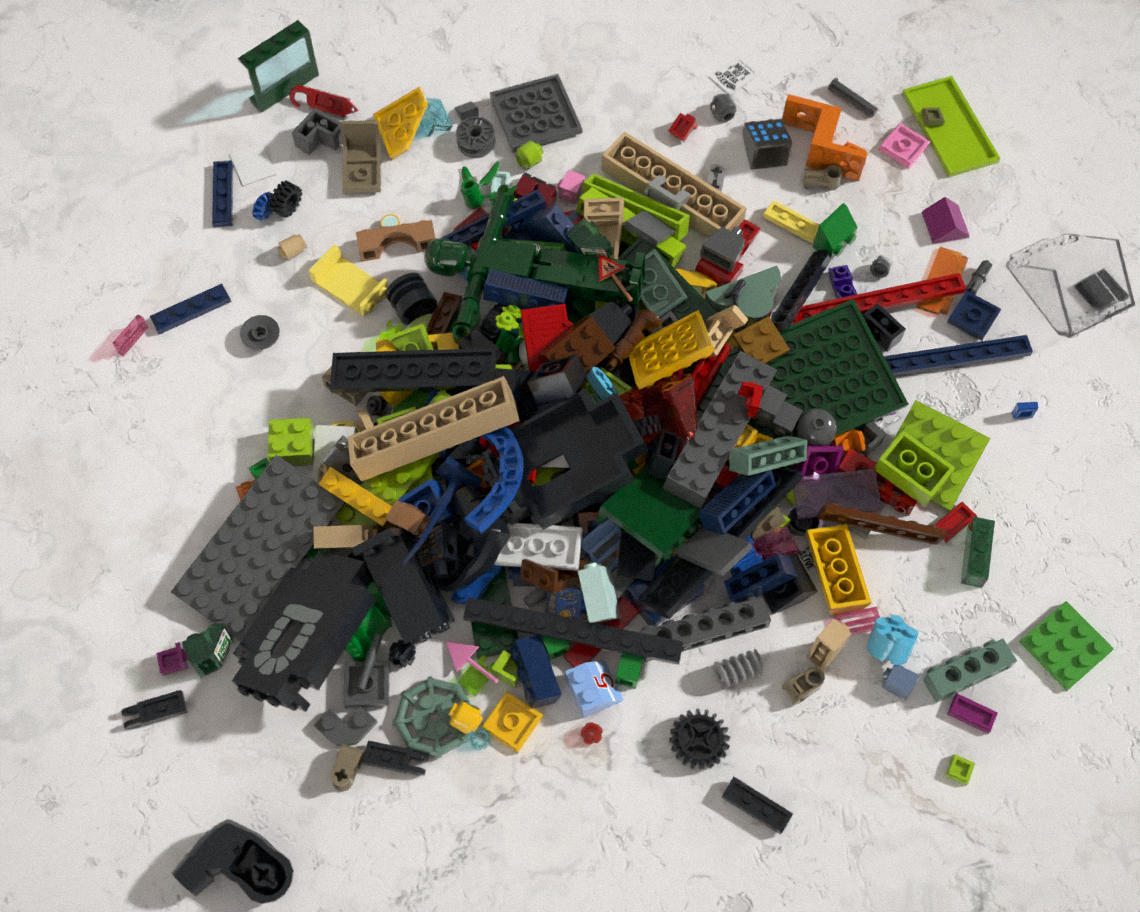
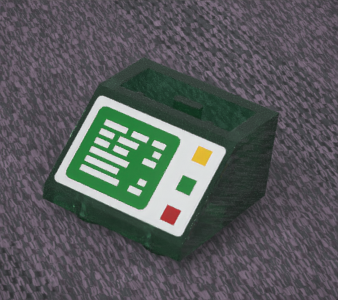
(588, 240)
(208, 649)

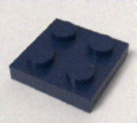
(974, 315)

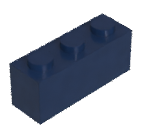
(760, 578)
(535, 671)

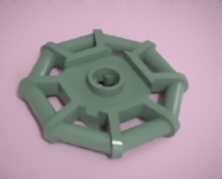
(422, 722)

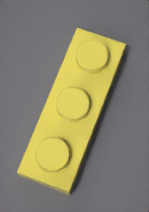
(791, 221)

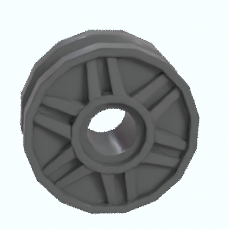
(475, 137)

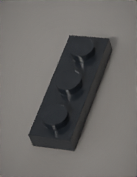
(757, 805)

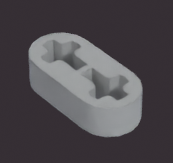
(716, 181)

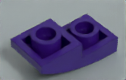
(842, 281)

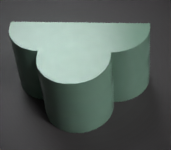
(755, 298)

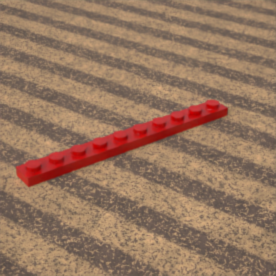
(893, 296)

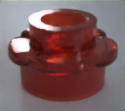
(591, 727)

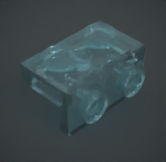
(435, 117)

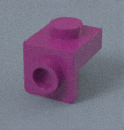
(172, 659)

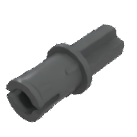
(979, 276)

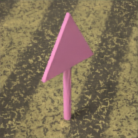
(461, 654)

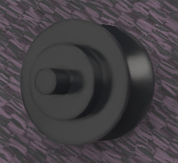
(377, 406)

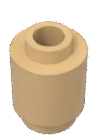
(291, 246)

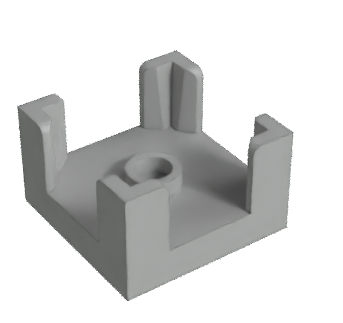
(663, 196)

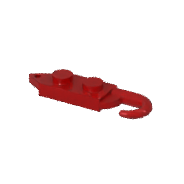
(324, 101)

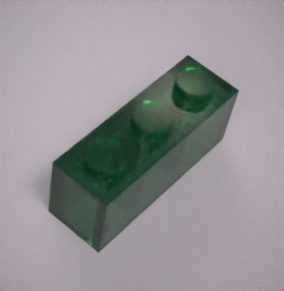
(977, 552)

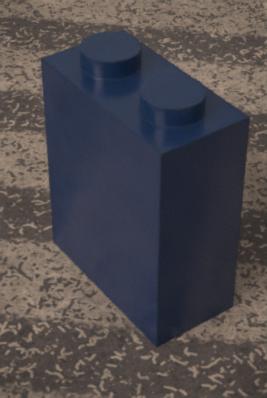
(548, 225)

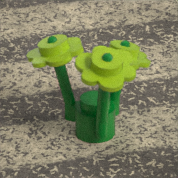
(507, 322)

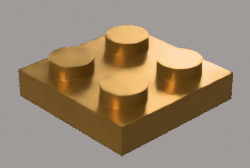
(762, 341)

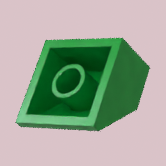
(836, 232)

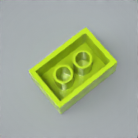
(914, 468)

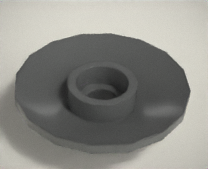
(256, 326)

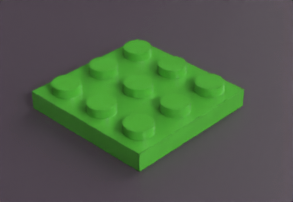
(1066, 645)

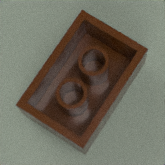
(583, 339)

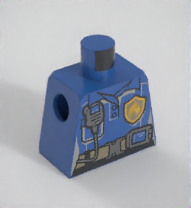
(566, 603)

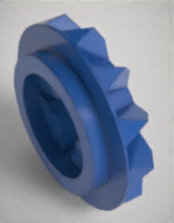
(261, 207)

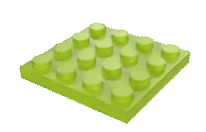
(949, 440)

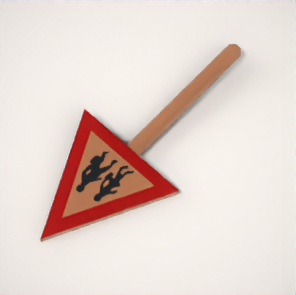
(610, 268)

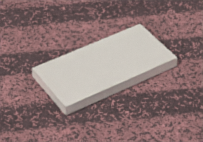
(554, 547)

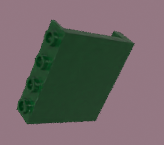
(652, 514)

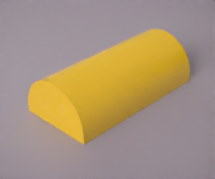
(838, 569)

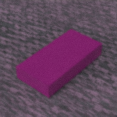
(972, 713)

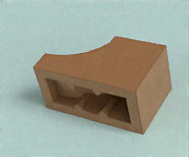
(407, 517)

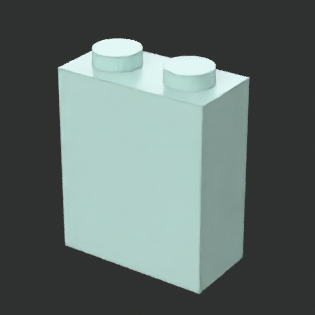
(599, 593)

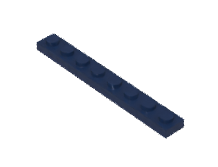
(959, 355)

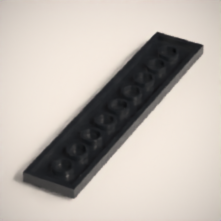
(684, 578)

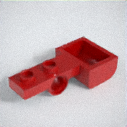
(720, 275)

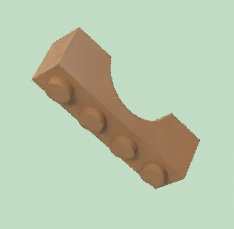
(374, 241)

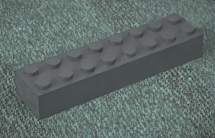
(717, 432)

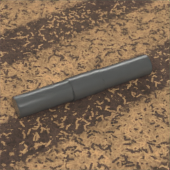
(369, 662)

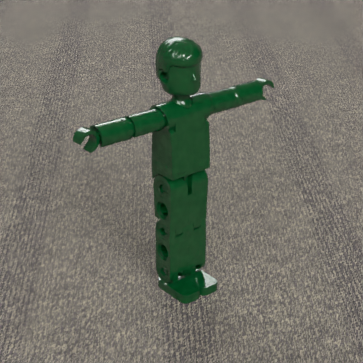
(550, 265)

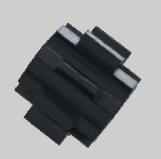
(402, 654)

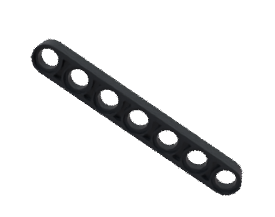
(800, 290)

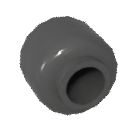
(723, 107)

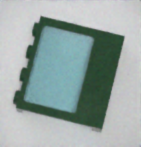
(280, 65)

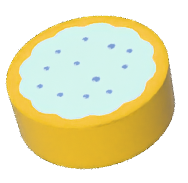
(390, 220)

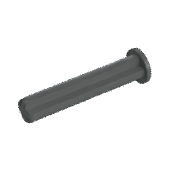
(852, 97)

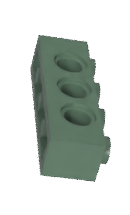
(768, 455)
(942, 688)

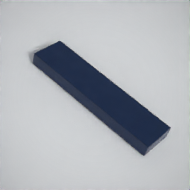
(222, 194)

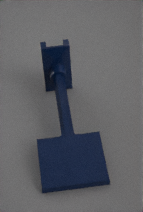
(457, 477)

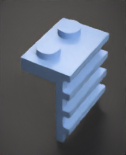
(596, 537)

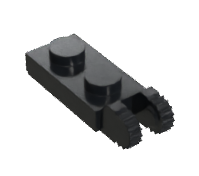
(155, 709)
(393, 758)

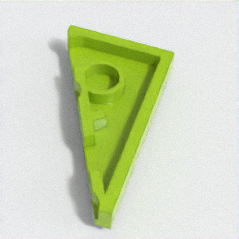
(412, 339)

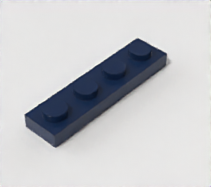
(190, 309)

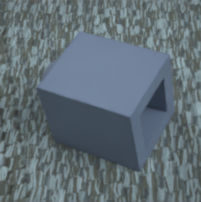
(899, 681)

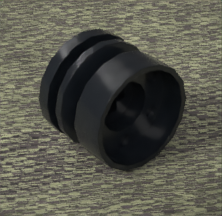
(410, 297)

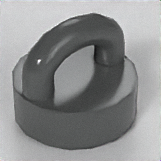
(880, 267)

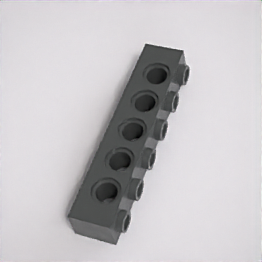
(717, 632)

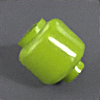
(529, 154)

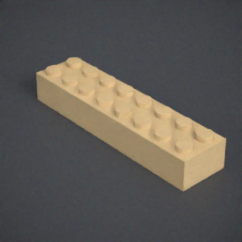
(639, 164)
(432, 429)

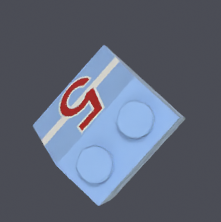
(592, 687)

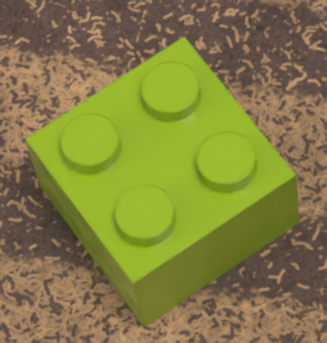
(292, 440)

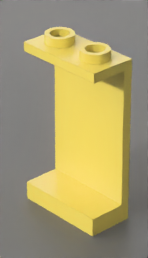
(347, 282)

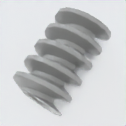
(738, 667)

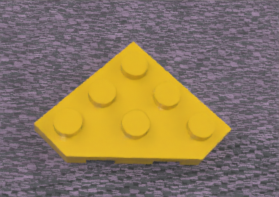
(400, 121)

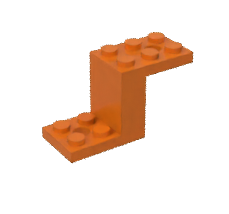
(823, 121)

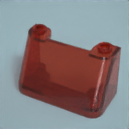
(669, 398)

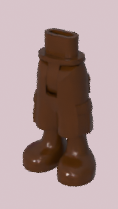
(644, 321)

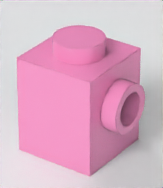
(571, 187)

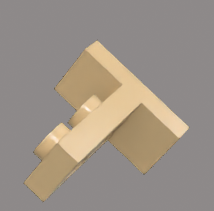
(722, 325)

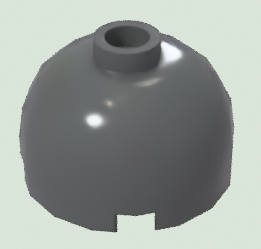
(816, 427)

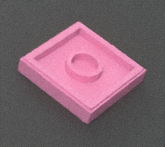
(904, 145)

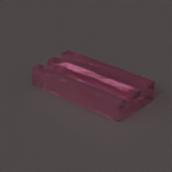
(130, 335)
(873, 610)

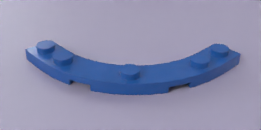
(506, 488)

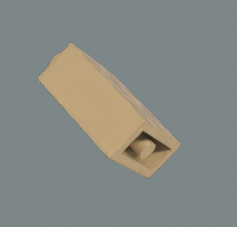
(343, 535)

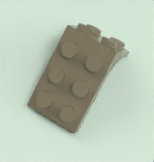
(361, 156)

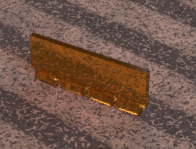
(945, 263)

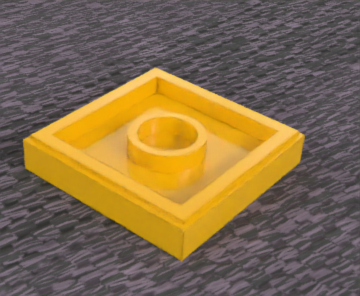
(512, 722)

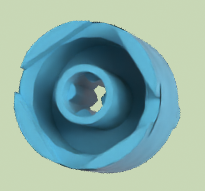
(892, 640)

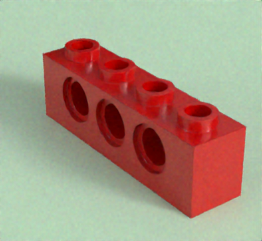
(855, 461)

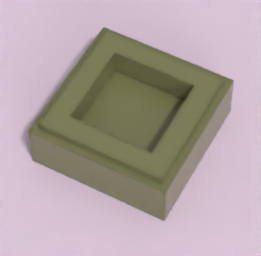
(932, 117)

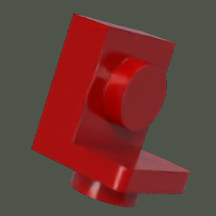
(683, 126)
(753, 397)

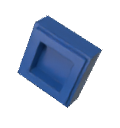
(1025, 410)

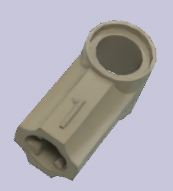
(823, 177)

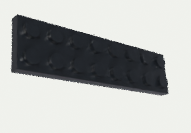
(412, 370)

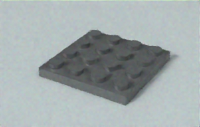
(536, 112)

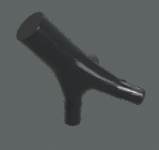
(736, 291)

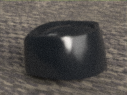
(799, 527)

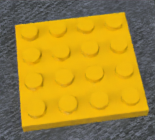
(670, 350)

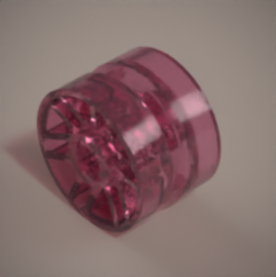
(776, 541)

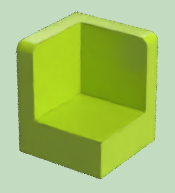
(506, 669)

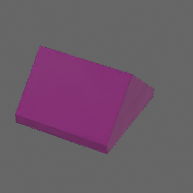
(945, 221)
(820, 460)

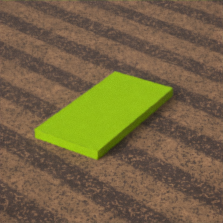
(961, 140)

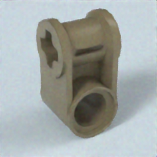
(801, 688)
(347, 763)

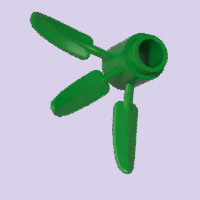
(471, 190)

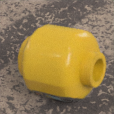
(465, 716)

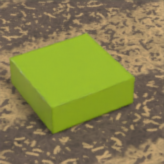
(960, 769)

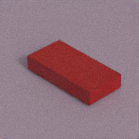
(955, 521)

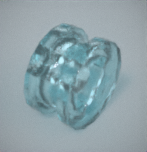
(475, 745)

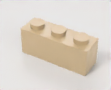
(829, 644)

